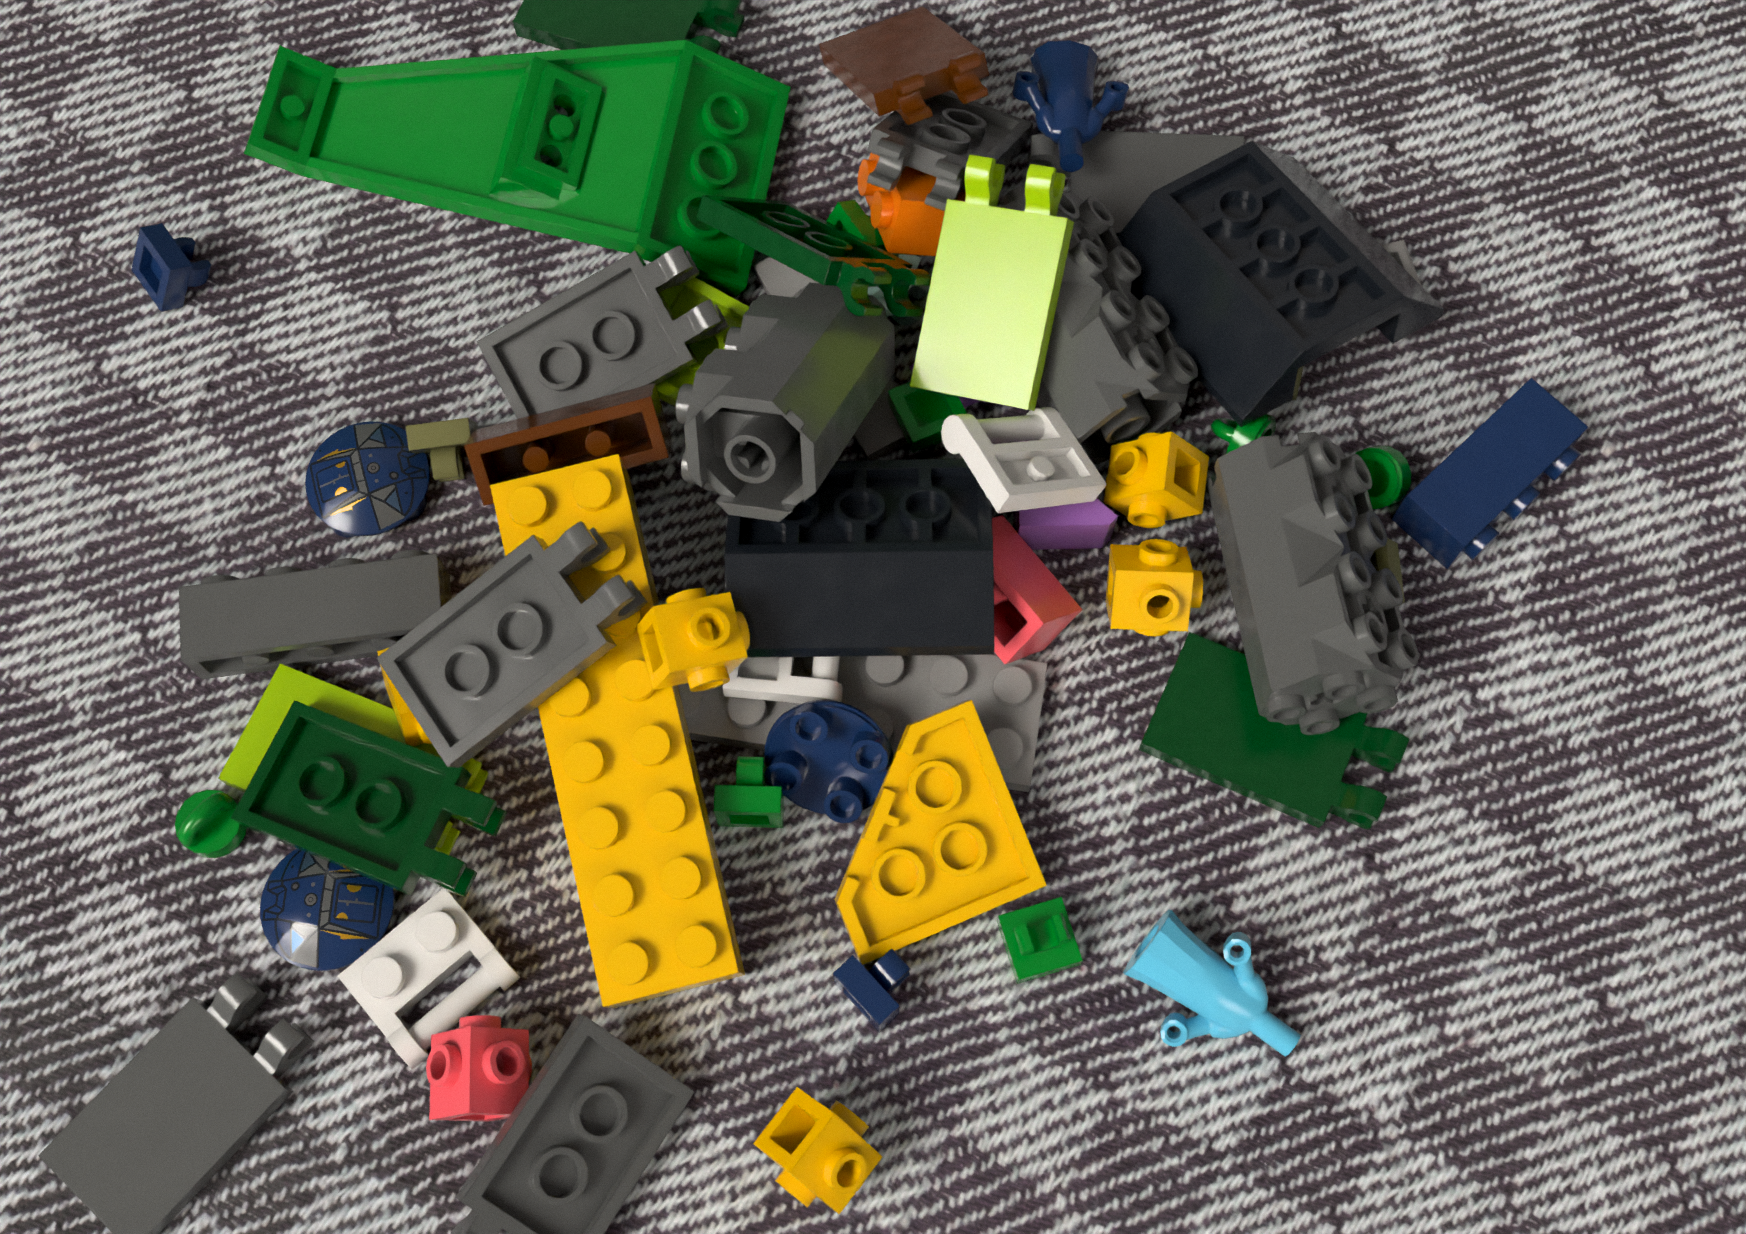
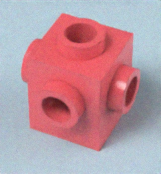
(478, 1070)

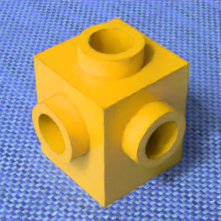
(1156, 479)
(1151, 587)
(693, 640)
(831, 1157)

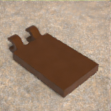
(905, 62)

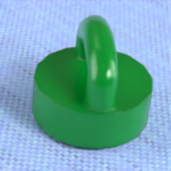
(1238, 436)
(1389, 475)
(206, 824)

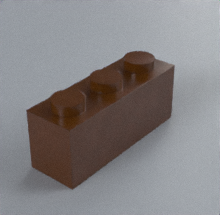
(614, 424)

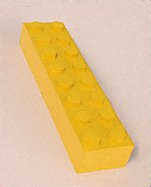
(626, 764)

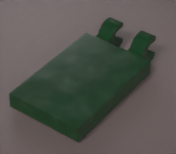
(625, 22)
(818, 251)
(1214, 730)
(363, 801)

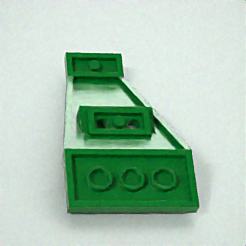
(467, 136)

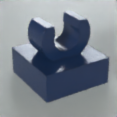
(165, 266)
(871, 988)

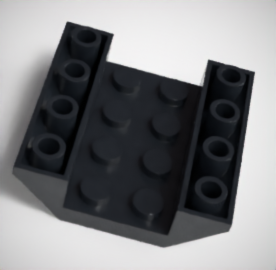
(1265, 275)
(870, 565)

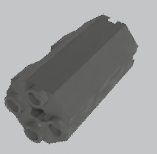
(1108, 354)
(782, 399)
(1306, 598)

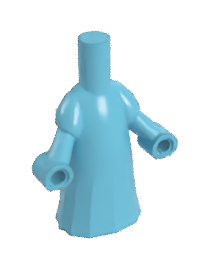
(1196, 976)

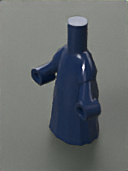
(1063, 97)

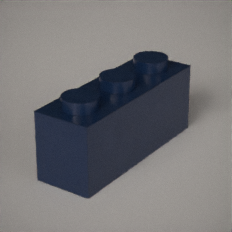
(1491, 475)

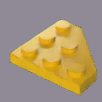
(936, 839)

